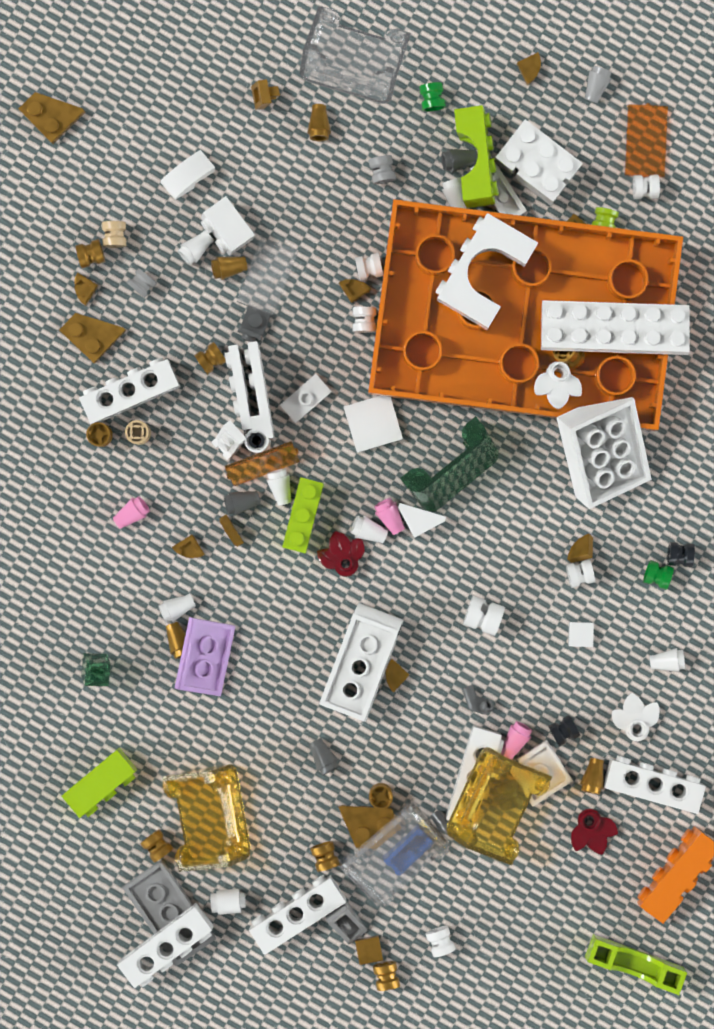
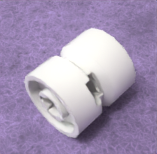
(484, 615)

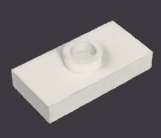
(305, 398)

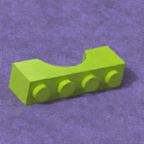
(478, 184)
(636, 963)

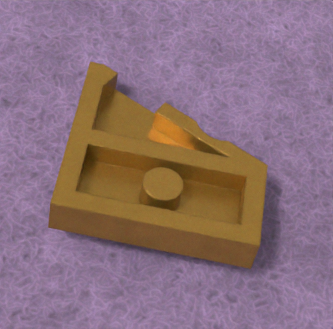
(50, 115)
(91, 335)

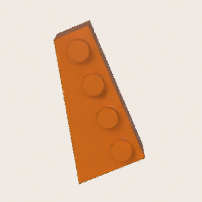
(677, 875)

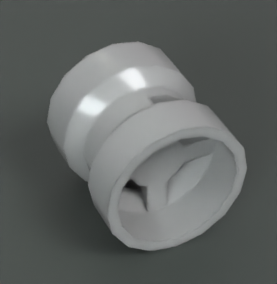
(382, 169)

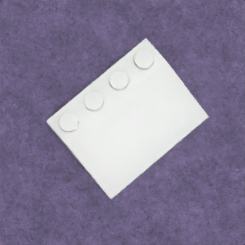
(604, 450)

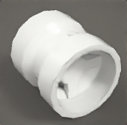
(649, 184)
(371, 266)
(364, 319)
(575, 576)
(440, 941)

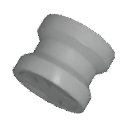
(141, 283)

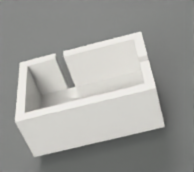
(539, 161)

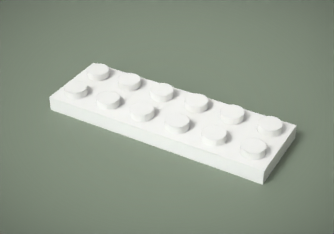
(615, 327)

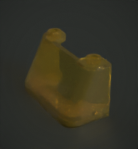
(495, 804)
(209, 817)

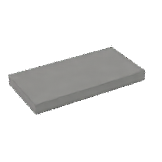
(160, 901)

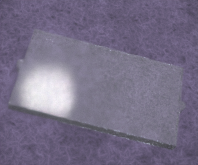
(267, 276)

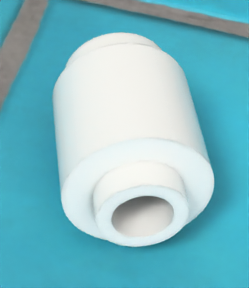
(227, 901)

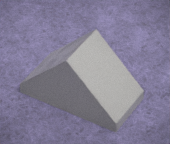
(346, 923)

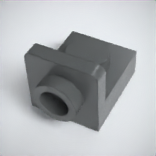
(254, 325)

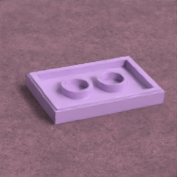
(204, 656)

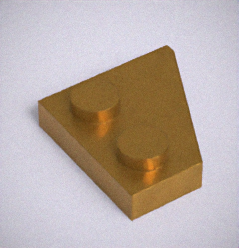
(364, 821)

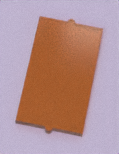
(646, 140)
(262, 463)

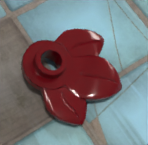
(342, 550)
(592, 835)

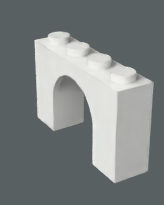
(489, 236)

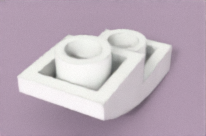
(187, 174)

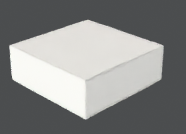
(581, 634)

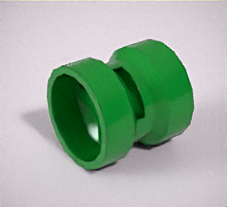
(432, 94)
(660, 575)

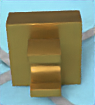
(263, 94)

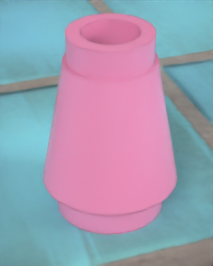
(132, 512)
(389, 514)
(516, 738)

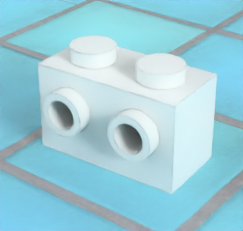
(226, 226)

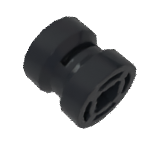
(680, 554)
(565, 730)

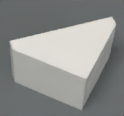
(419, 520)

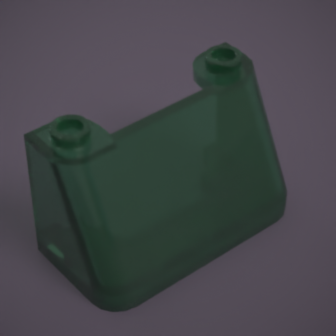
(459, 473)

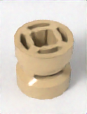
(114, 234)
(141, 433)

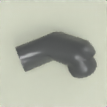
(476, 703)
(440, 821)

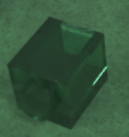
(95, 669)

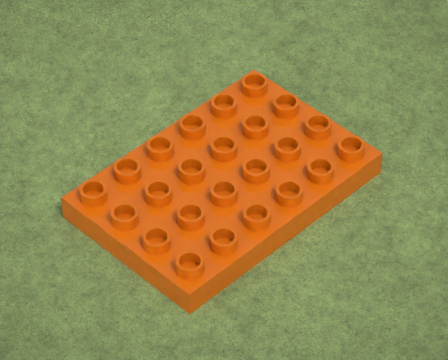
(446, 359)

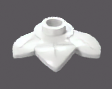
(557, 388)
(636, 714)

